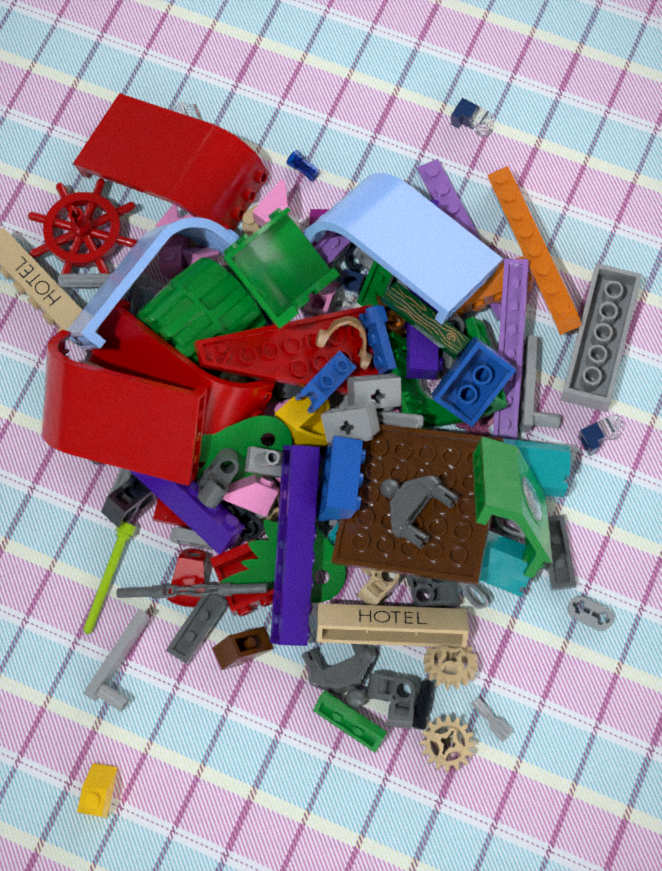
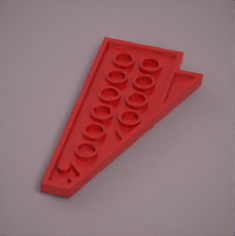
(286, 353)

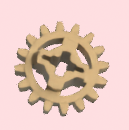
(450, 665)
(436, 739)

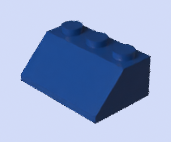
(473, 381)
(341, 479)

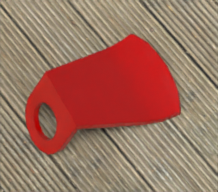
(188, 572)

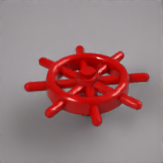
(82, 228)

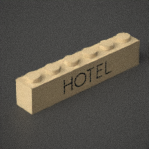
(36, 284)
(392, 625)

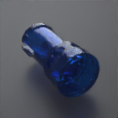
(299, 162)

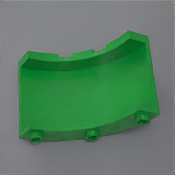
(279, 267)

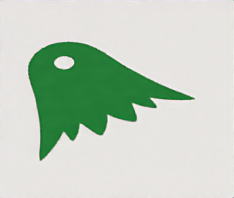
(240, 437)
(263, 569)

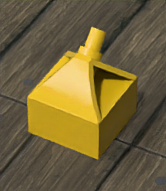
(304, 427)

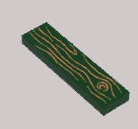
(423, 319)

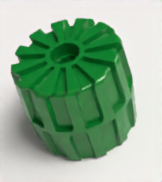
(201, 305)

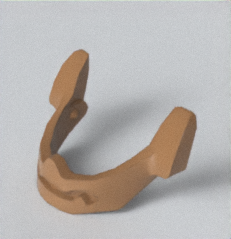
(323, 336)

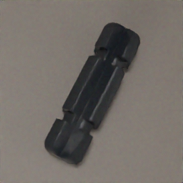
(423, 705)

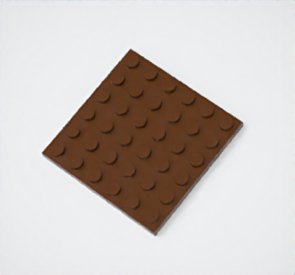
(455, 539)

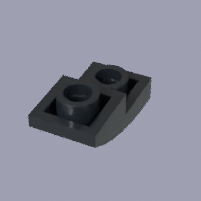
(253, 524)

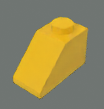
(97, 791)

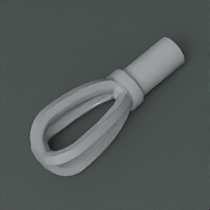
(507, 531)
(480, 590)

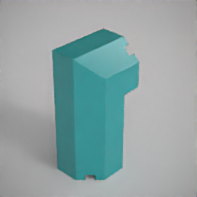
(548, 463)
(504, 564)

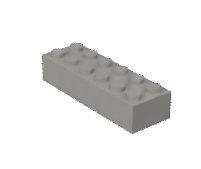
(601, 337)

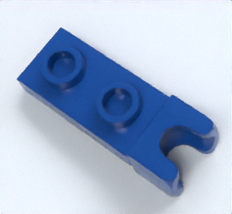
(378, 339)
(326, 381)

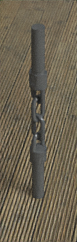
(224, 589)

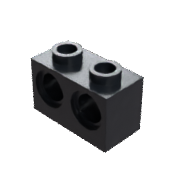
(126, 501)

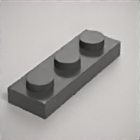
(561, 571)
(196, 627)

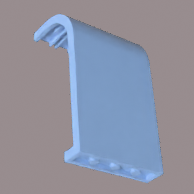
(200, 230)
(411, 241)

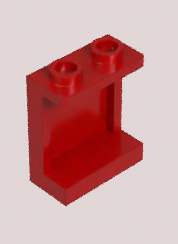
(230, 564)

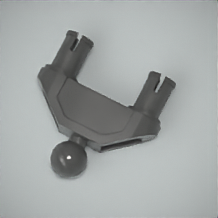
(410, 501)
(343, 676)

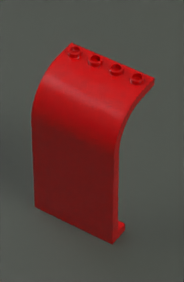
(174, 160)
(144, 354)
(121, 417)

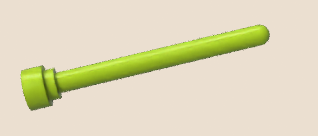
(123, 534)

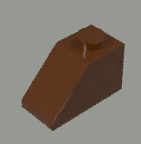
(242, 647)

